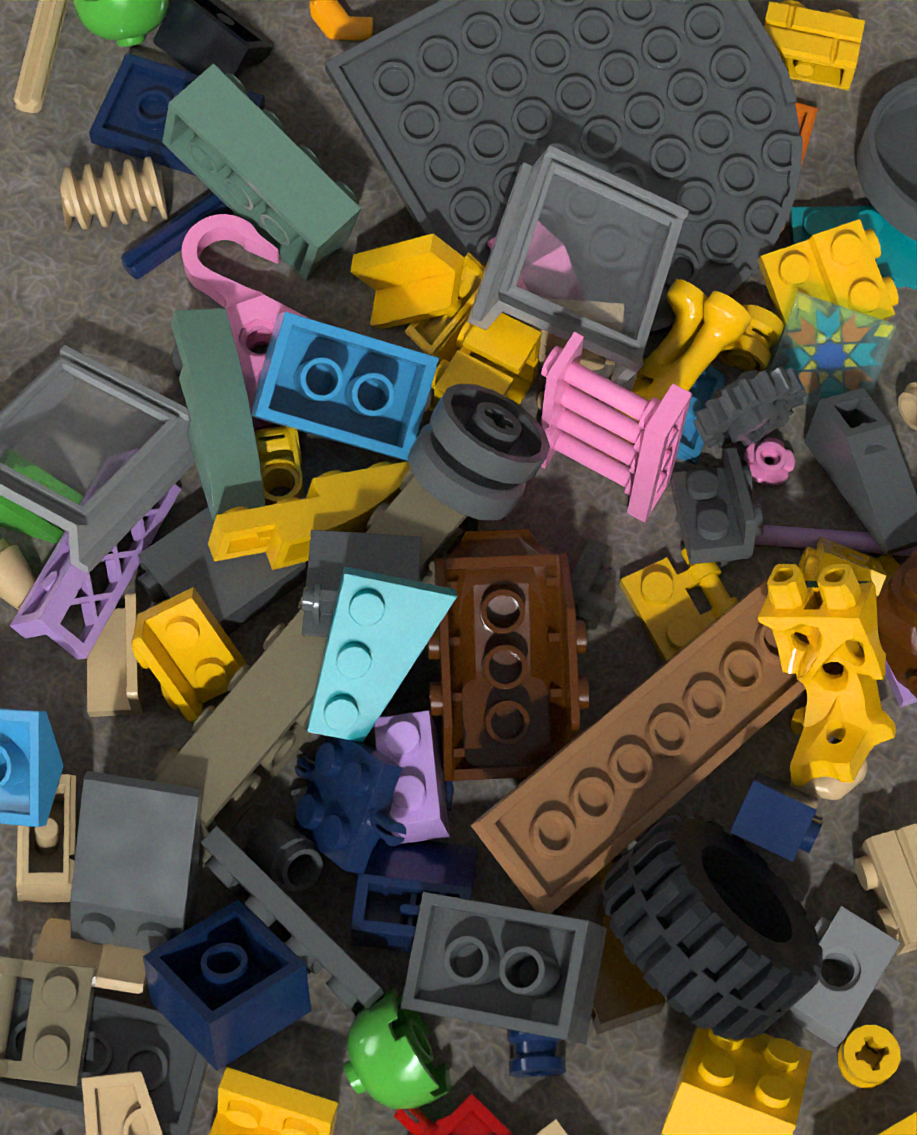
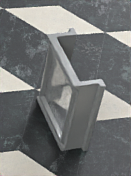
(581, 258)
(91, 452)

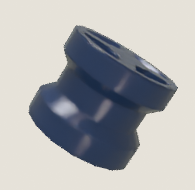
(534, 1055)

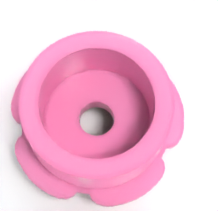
(769, 474)

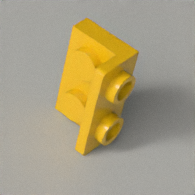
(829, 552)
(186, 651)
(267, 1108)

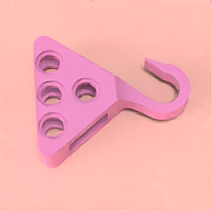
(248, 310)

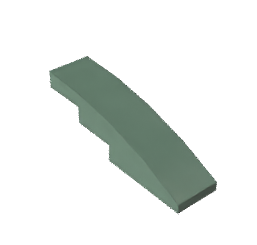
(219, 410)

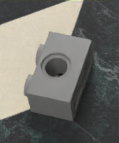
(863, 956)

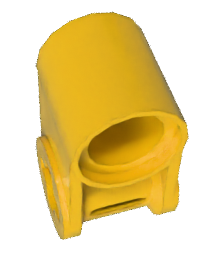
(279, 462)

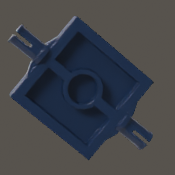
(348, 801)

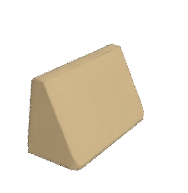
(116, 966)

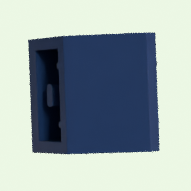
(393, 888)

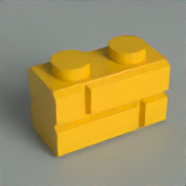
(815, 43)

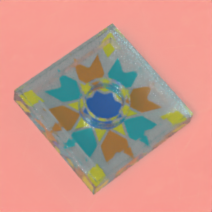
(832, 348)

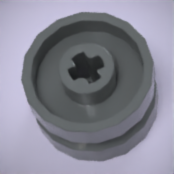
(478, 452)

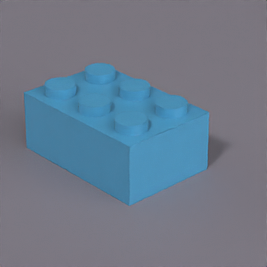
(343, 386)

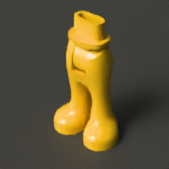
(697, 336)

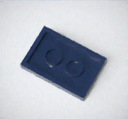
(137, 109)

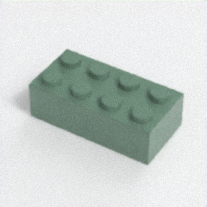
(260, 170)

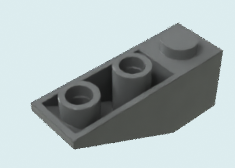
(866, 466)

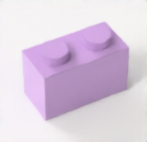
(420, 792)

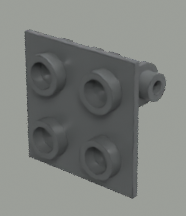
(370, 552)

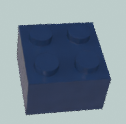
(227, 984)

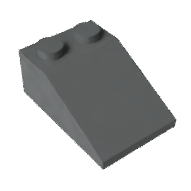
(135, 861)
(504, 967)

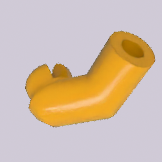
(337, 24)

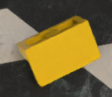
(410, 280)

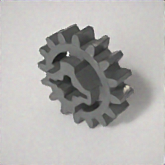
(749, 407)

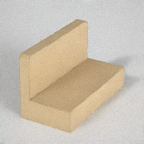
(112, 669)

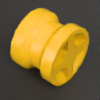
(857, 1061)

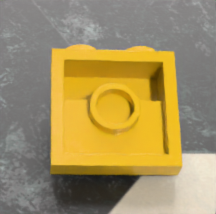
(832, 267)

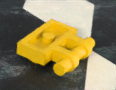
(665, 606)

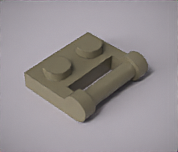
(55, 1021)

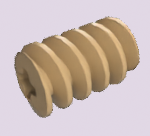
(112, 194)

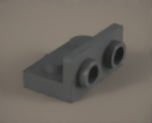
(717, 511)

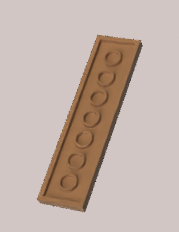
(640, 756)

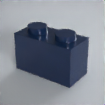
(778, 818)

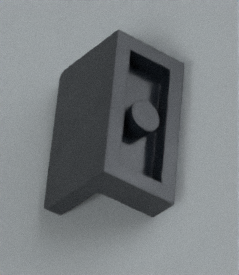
(207, 33)

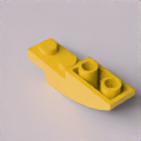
(284, 529)

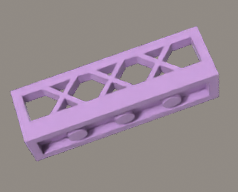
(61, 581)

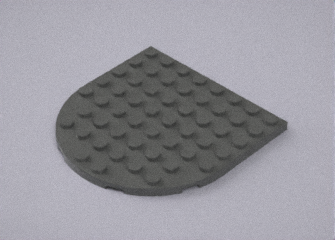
(644, 89)

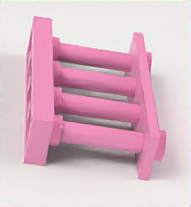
(638, 466)

